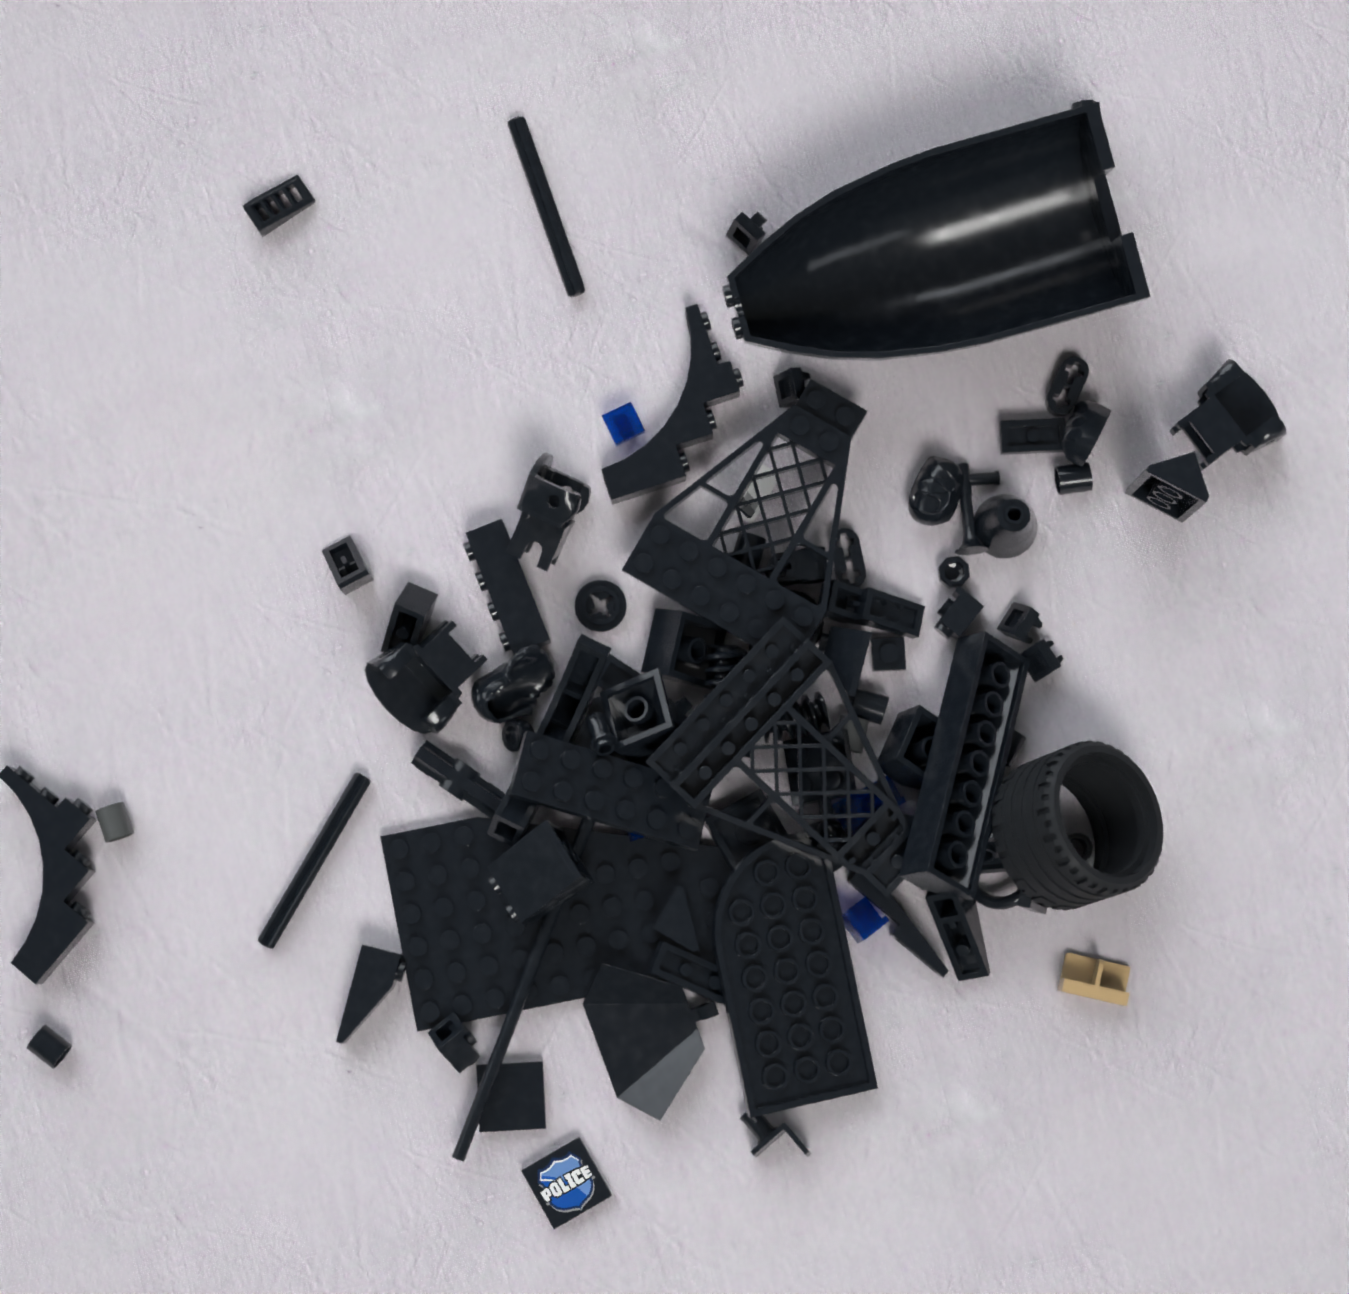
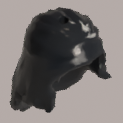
(513, 686)

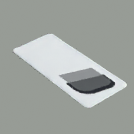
(765, 487)

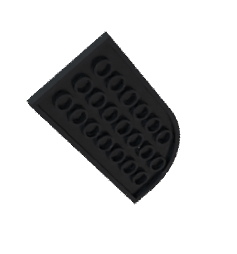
(789, 981)

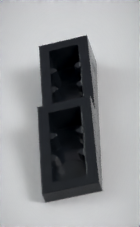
(905, 931)

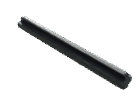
(546, 206)
(314, 860)

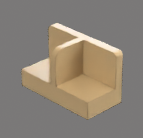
(1094, 979)

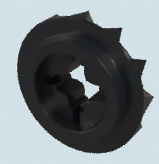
(602, 590)

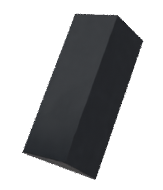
(1172, 487)

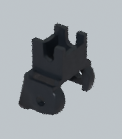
(1231, 416)
(547, 511)
(422, 680)

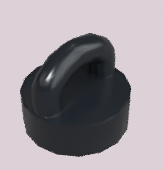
(513, 733)

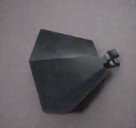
(645, 1035)

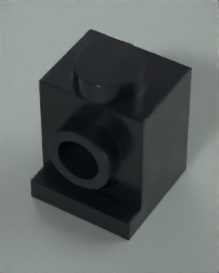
(957, 614)
(455, 1042)

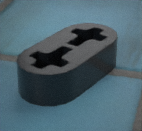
(1074, 390)
(855, 557)

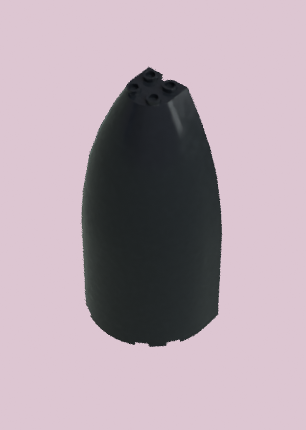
(947, 250)

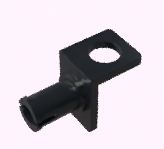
(768, 1134)

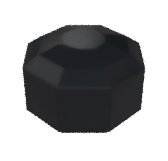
(953, 572)

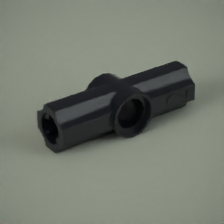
(458, 778)

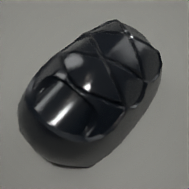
(1083, 430)
(936, 491)

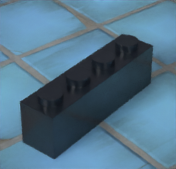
(507, 587)

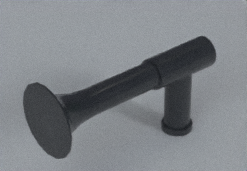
(970, 542)

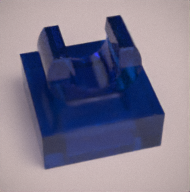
(623, 424)

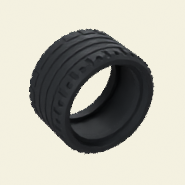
(1120, 811)

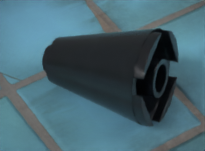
(1005, 525)

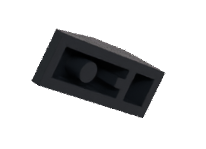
(961, 934)
(372, 982)

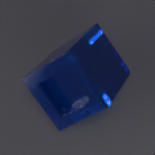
(863, 920)

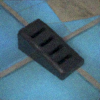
(262, 201)

